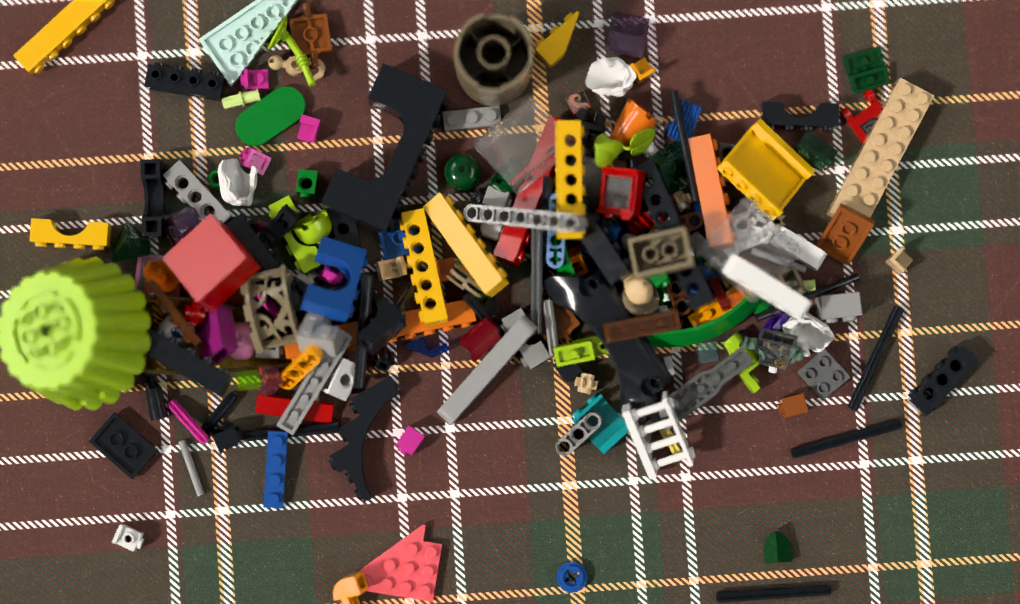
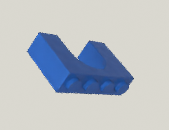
(350, 261)

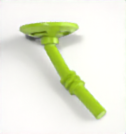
(302, 60)

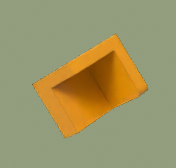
(642, 70)

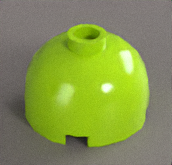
(312, 228)

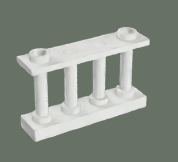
(646, 448)

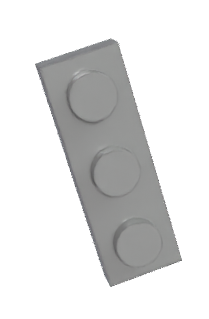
(471, 118)

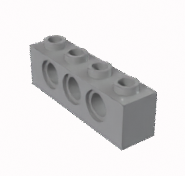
(179, 172)

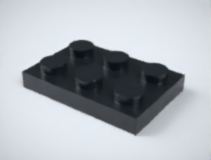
(123, 445)

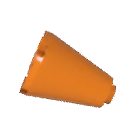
(631, 120)

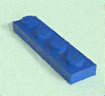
(275, 469)

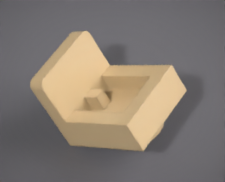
(391, 268)

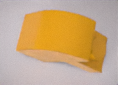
(350, 587)

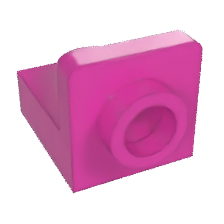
(255, 79)
(252, 157)
(331, 275)

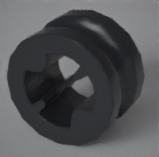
(478, 196)

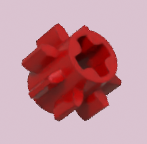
(193, 313)

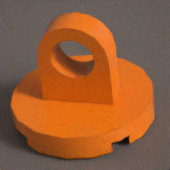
(161, 274)

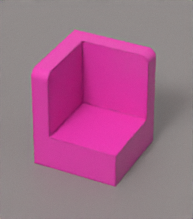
(309, 129)

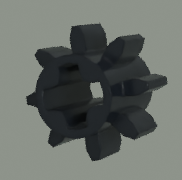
(383, 359)

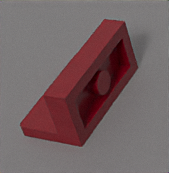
(481, 338)

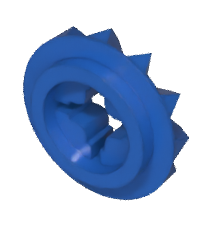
(569, 586)

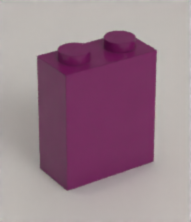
(217, 335)

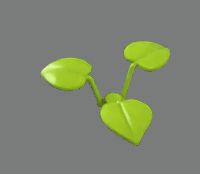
(608, 150)

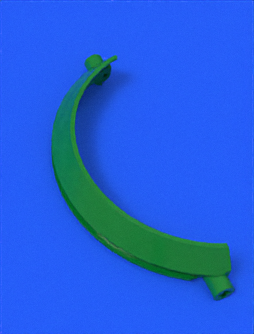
(684, 336)

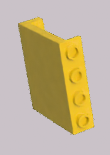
(765, 168)

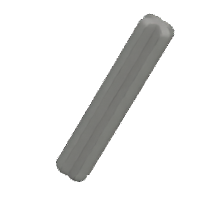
(550, 325)

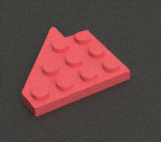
(406, 568)

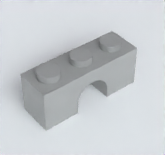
(532, 354)

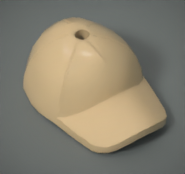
(638, 290)

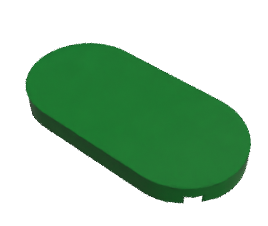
(270, 116)

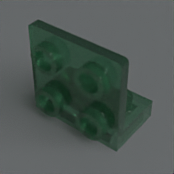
(816, 151)
(672, 166)

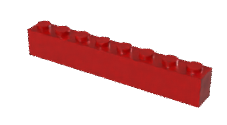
(514, 239)

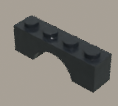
(824, 117)
(154, 194)

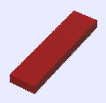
(276, 406)

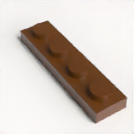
(167, 307)
(641, 326)

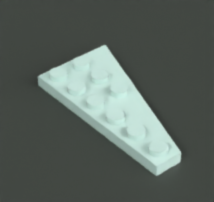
(243, 35)

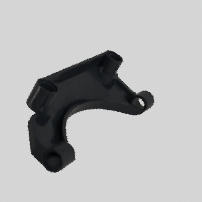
(635, 360)

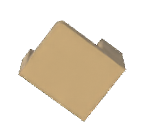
(899, 260)

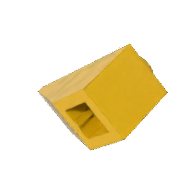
(554, 46)

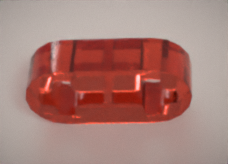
(719, 293)

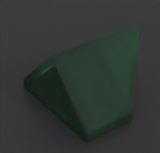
(130, 244)

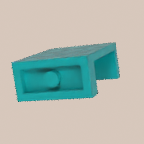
(612, 425)

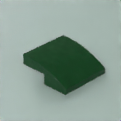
(866, 70)

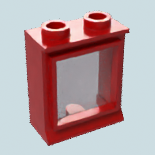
(621, 192)

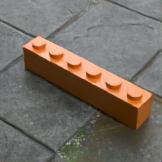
(709, 181)

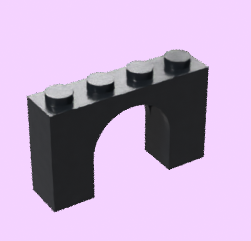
(386, 324)

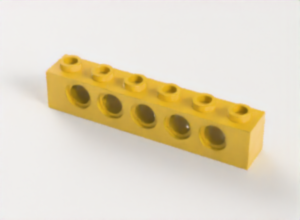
(562, 150)
(417, 219)

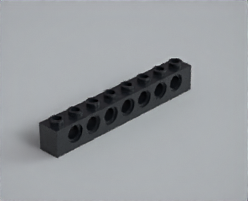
(705, 295)

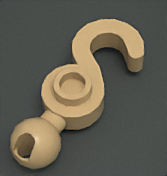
(292, 67)

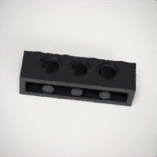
(965, 361)

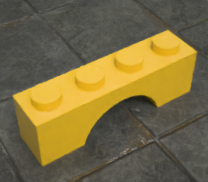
(45, 232)

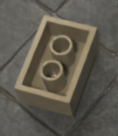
(661, 253)

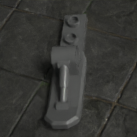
(704, 386)

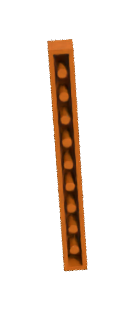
(457, 313)

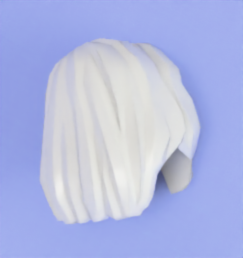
(610, 77)
(235, 184)
(811, 333)

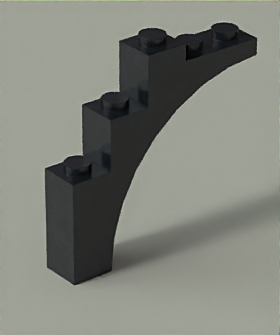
(350, 457)

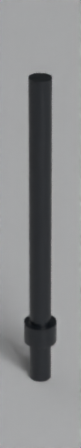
(677, 110)
(773, 311)

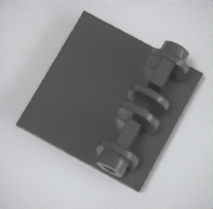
(823, 374)

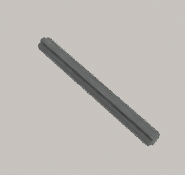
(536, 277)

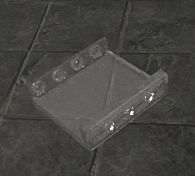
(521, 145)
(753, 238)

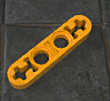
(301, 368)

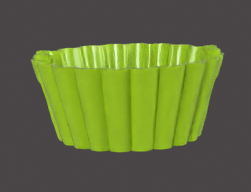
(92, 337)

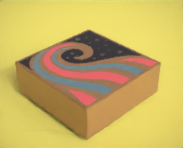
(577, 100)

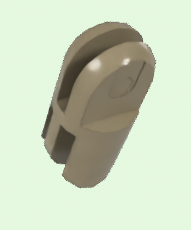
(466, 280)

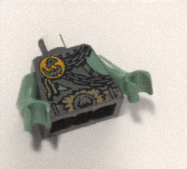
(775, 349)

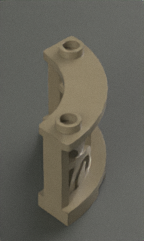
(259, 334)

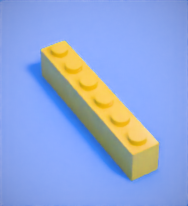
(59, 33)
(466, 245)

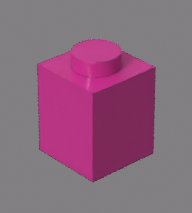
(409, 441)

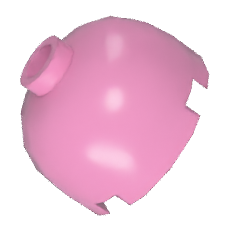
(245, 346)

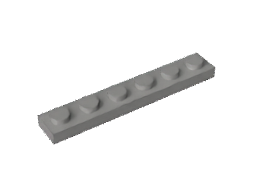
(310, 388)

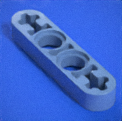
(550, 234)

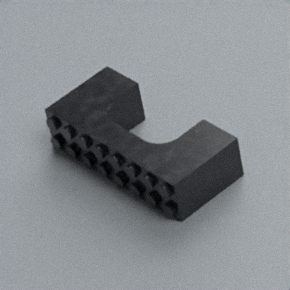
(379, 200)

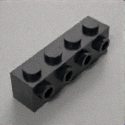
(185, 82)

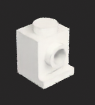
(120, 537)

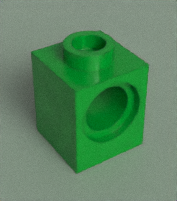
(307, 175)

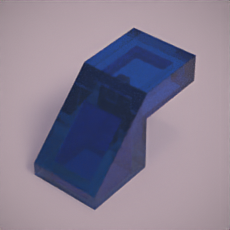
(420, 347)

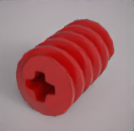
(640, 223)

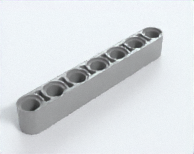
(532, 218)
(487, 369)

